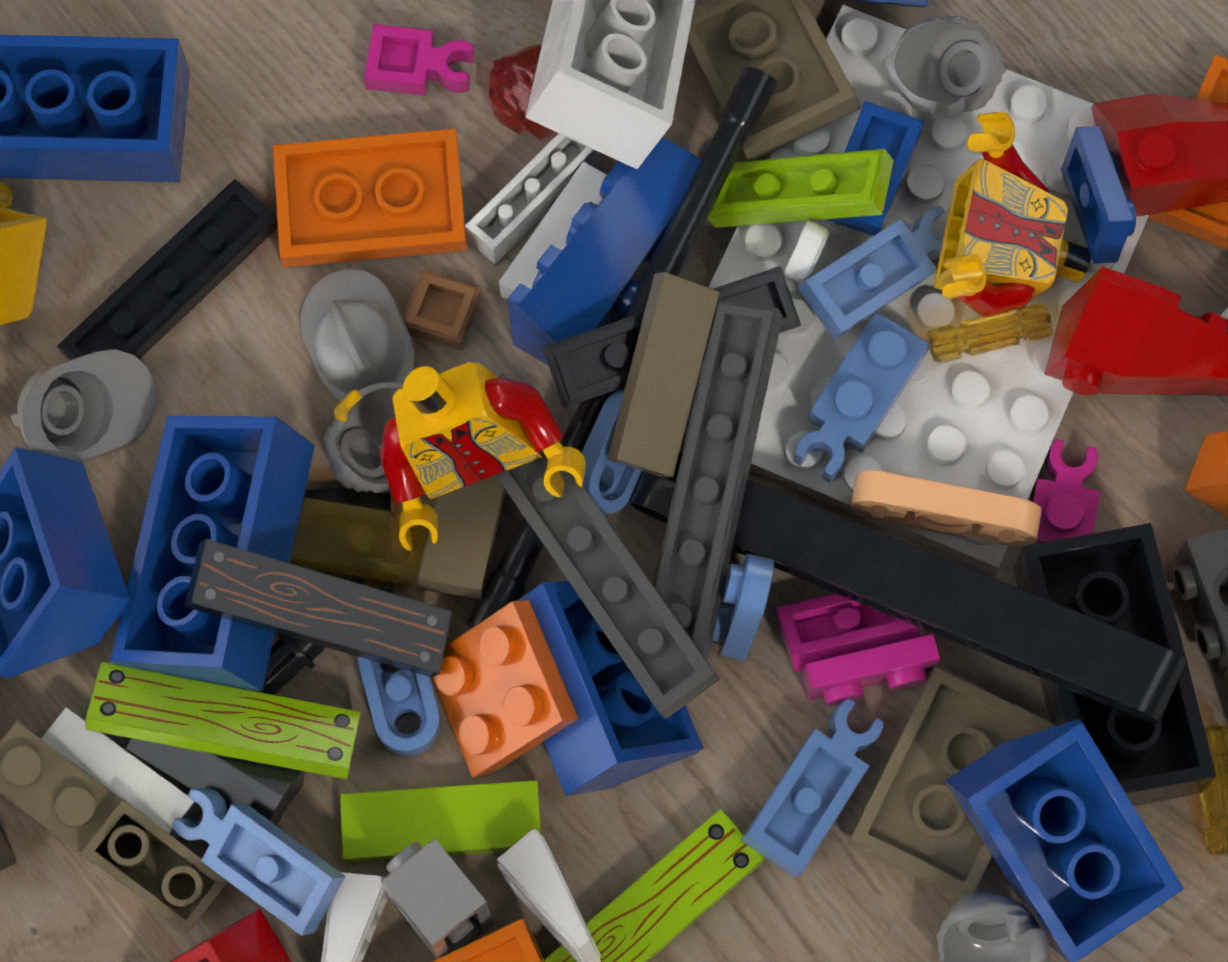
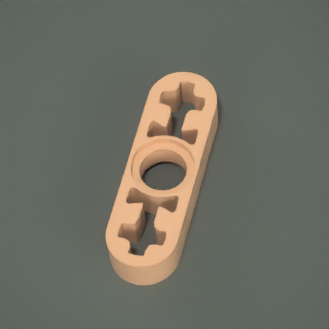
(946, 508)

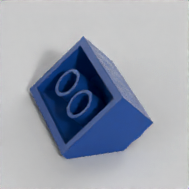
(55, 563)
(617, 725)
(1065, 836)

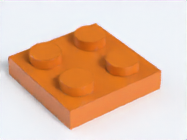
(502, 689)

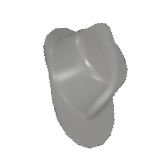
(355, 332)
(86, 405)

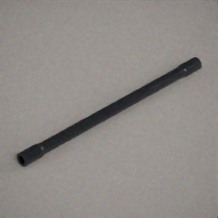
(736, 124)

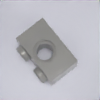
(436, 898)

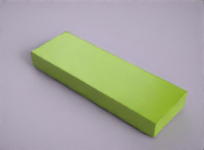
(804, 189)
(459, 817)

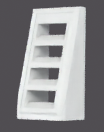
(543, 890)
(353, 917)

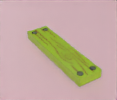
(223, 720)
(671, 894)

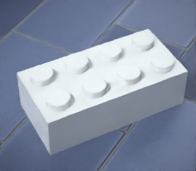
(611, 73)

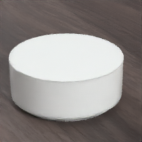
(806, 252)

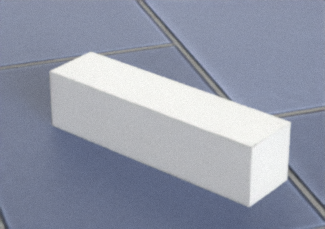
(527, 197)
(553, 228)
(119, 771)

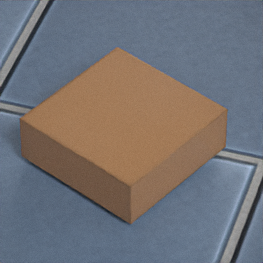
(442, 309)

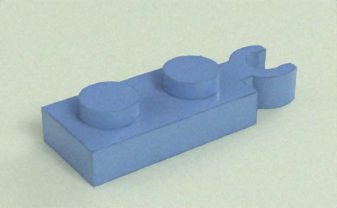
(874, 273)
(862, 391)
(811, 793)
(262, 861)

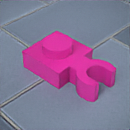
(406, 59)
(1065, 504)

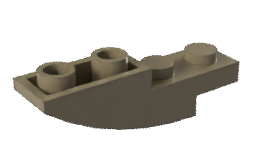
(105, 829)

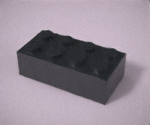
(1123, 584)

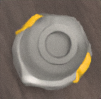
(357, 435)

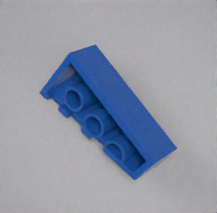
(603, 252)

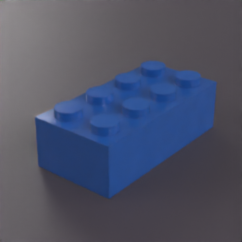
(92, 108)
(222, 483)

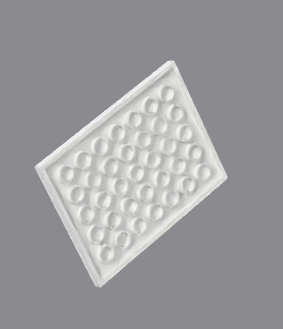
(958, 421)

